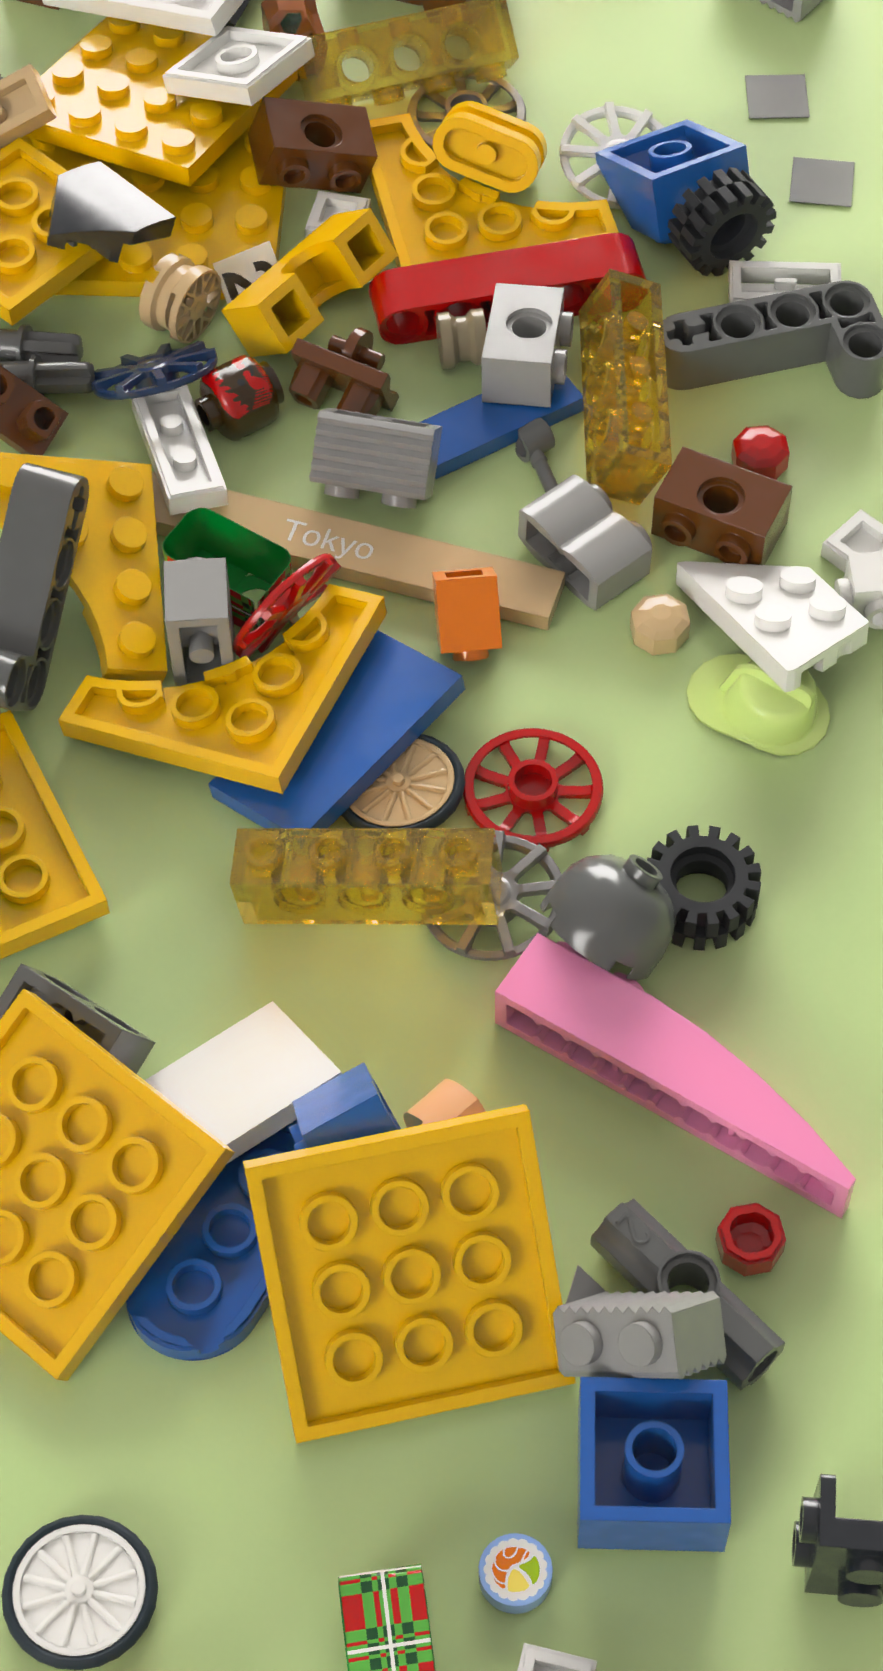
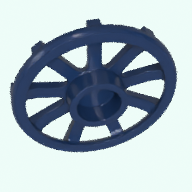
(154, 372)

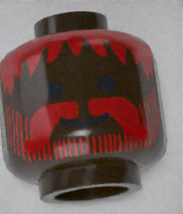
(239, 397)

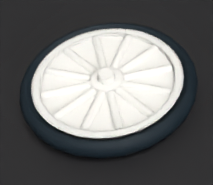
(79, 1592)

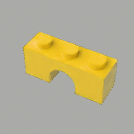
(286, 298)

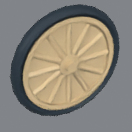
(414, 791)

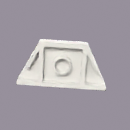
(776, 615)

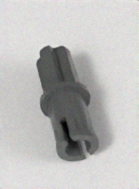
(50, 346)
(53, 376)

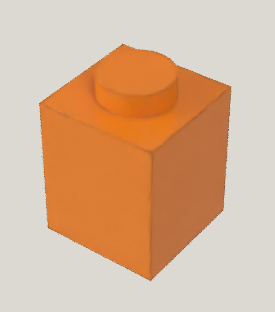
(467, 612)

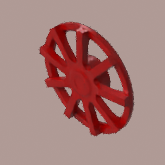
(284, 604)
(534, 787)

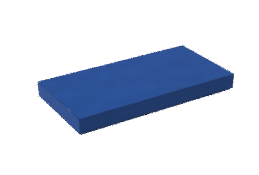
(374, 720)

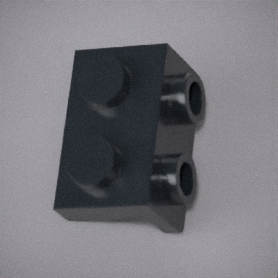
(837, 1552)

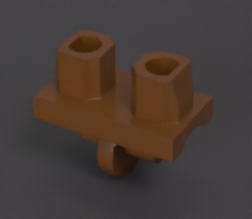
(346, 366)
(27, 416)

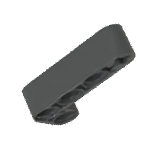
(779, 333)
(35, 574)

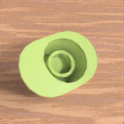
(746, 704)

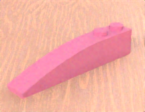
(666, 1065)

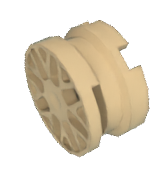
(180, 297)

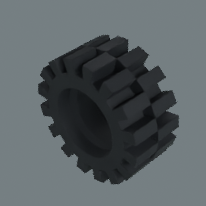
(721, 221)
(718, 859)

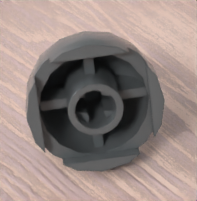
(613, 912)

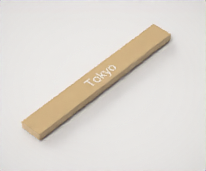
(384, 556)

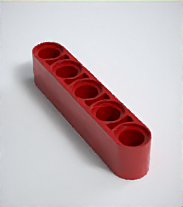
(411, 295)

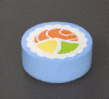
(515, 1573)

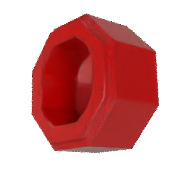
(761, 451)
(750, 1239)

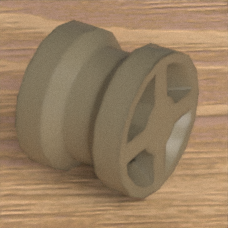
(460, 337)

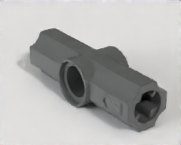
(657, 1262)

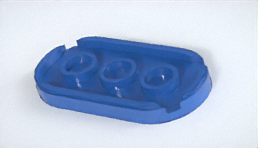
(210, 1276)

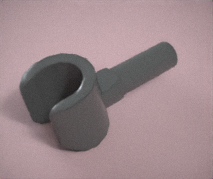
(532, 443)

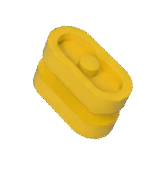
(490, 146)

